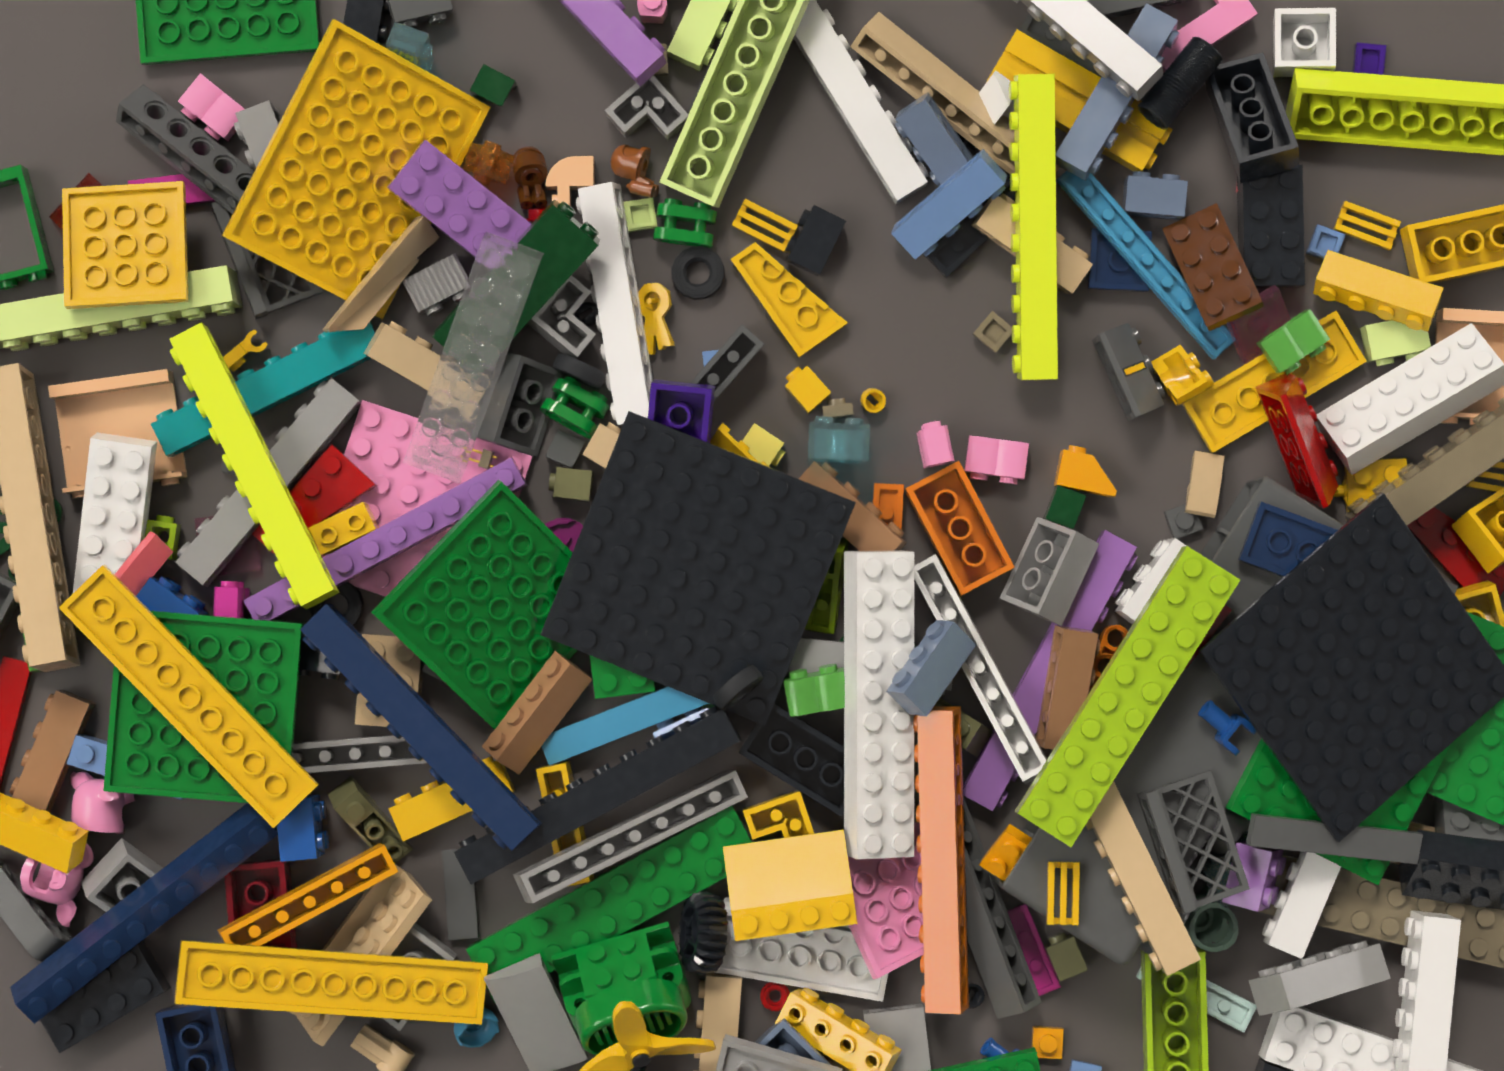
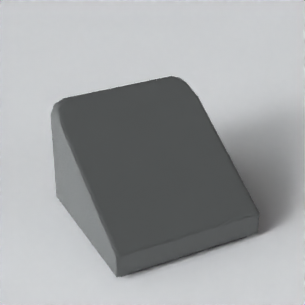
(565, 449)

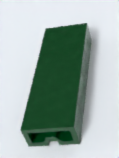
(564, 247)

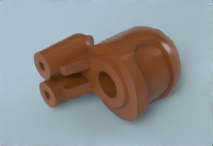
(632, 165)

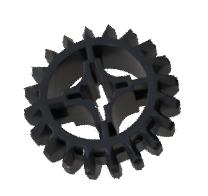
(703, 933)

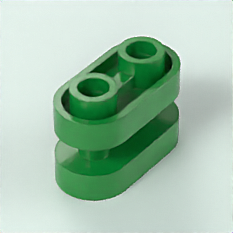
(674, 211)
(570, 391)

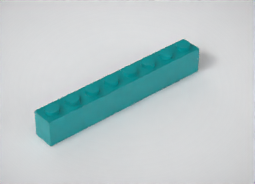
(271, 385)

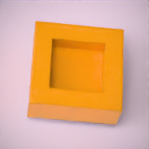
(1048, 1041)

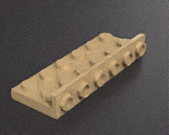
(372, 927)

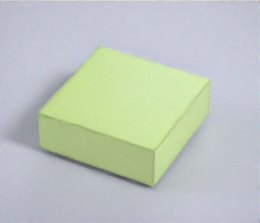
(640, 214)

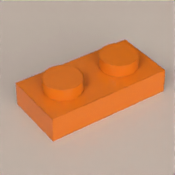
(889, 501)

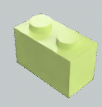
(1392, 339)

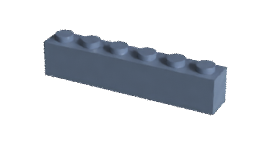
(1107, 105)

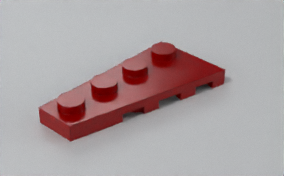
(327, 488)
(1440, 539)

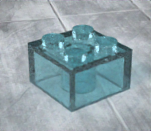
(838, 441)

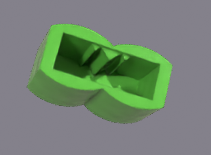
(1294, 341)
(816, 690)

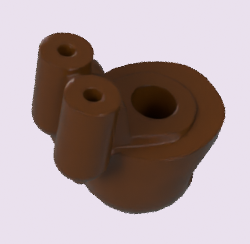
(529, 172)

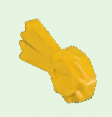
(655, 304)

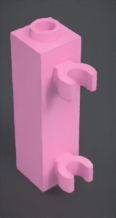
(1212, 26)

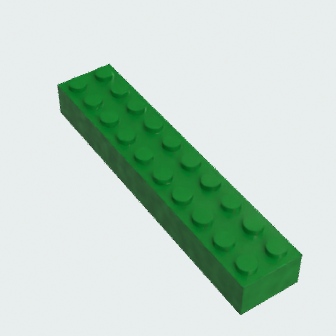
(618, 896)

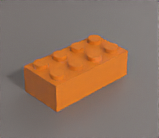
(959, 528)

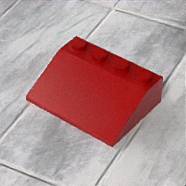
(1298, 439)

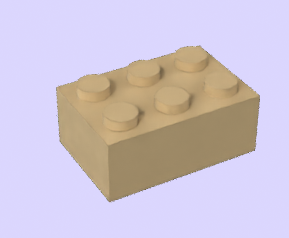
(403, 661)

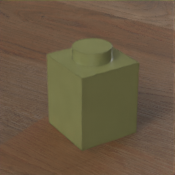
(571, 484)
(1065, 956)

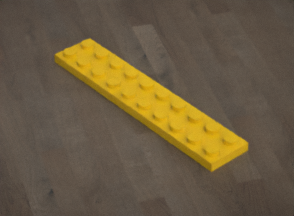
(188, 696)
(330, 982)

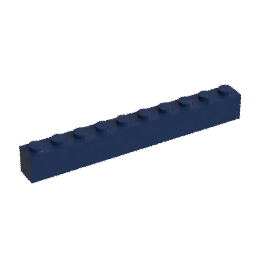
(420, 726)
(141, 912)

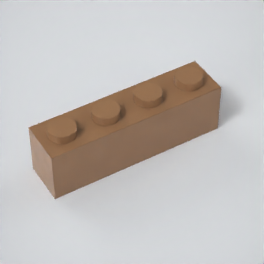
(865, 527)
(1067, 681)
(536, 713)
(47, 761)

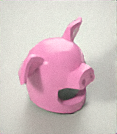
(96, 808)
(56, 886)

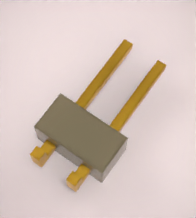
(486, 458)

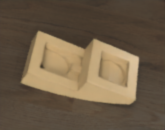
(1204, 484)

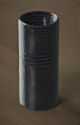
(1182, 81)

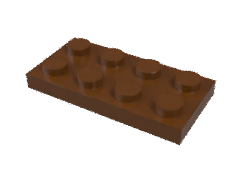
(1213, 267)

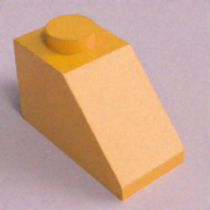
(1082, 473)

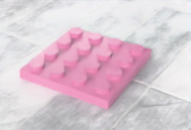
(887, 910)

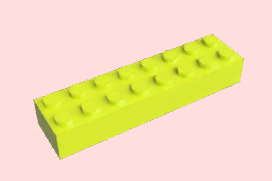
(1397, 111)

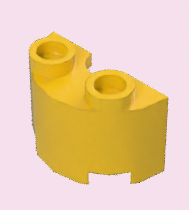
(1181, 375)

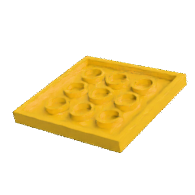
(125, 245)

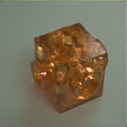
(488, 163)

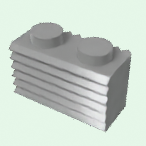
(437, 285)

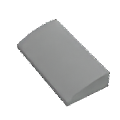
(536, 1015)

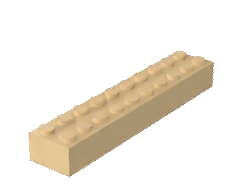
(32, 526)

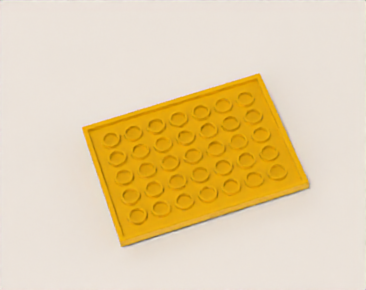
(346, 134)

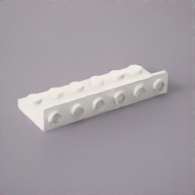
(806, 959)

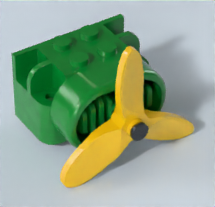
(628, 999)

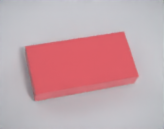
(143, 562)

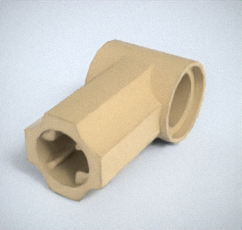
(385, 1053)

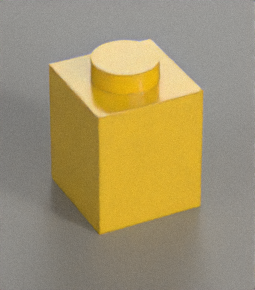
(806, 388)

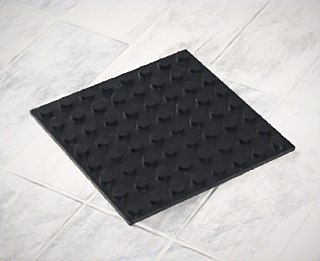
(696, 565)
(1358, 667)

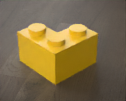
(780, 813)

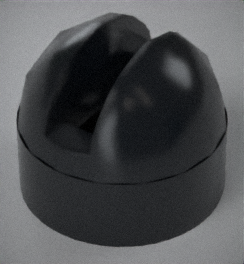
(590, 319)
(978, 997)

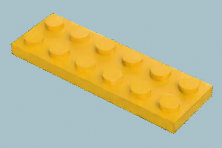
(1233, 402)

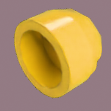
(877, 395)

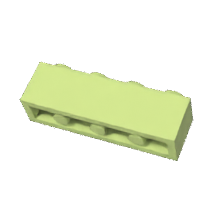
(698, 31)

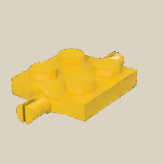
(1364, 481)

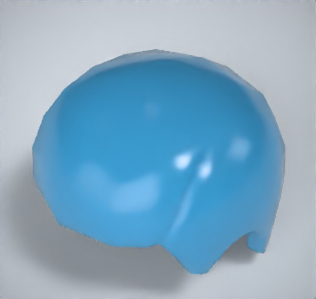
(475, 1034)

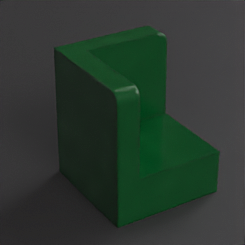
(492, 86)
(1064, 507)

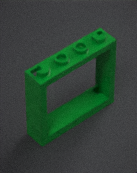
(20, 175)

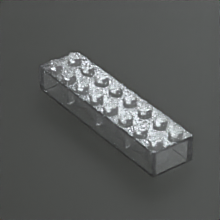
(473, 357)

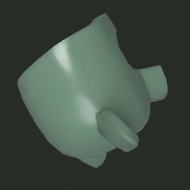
(1210, 925)

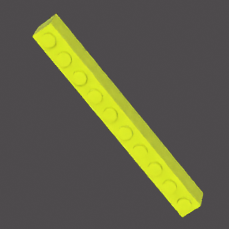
(1034, 226)
(254, 467)

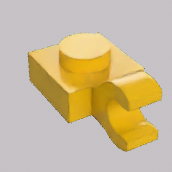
(235, 358)

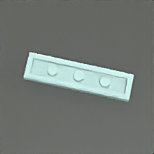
(1226, 1006)

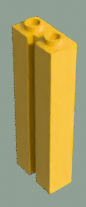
(1073, 88)

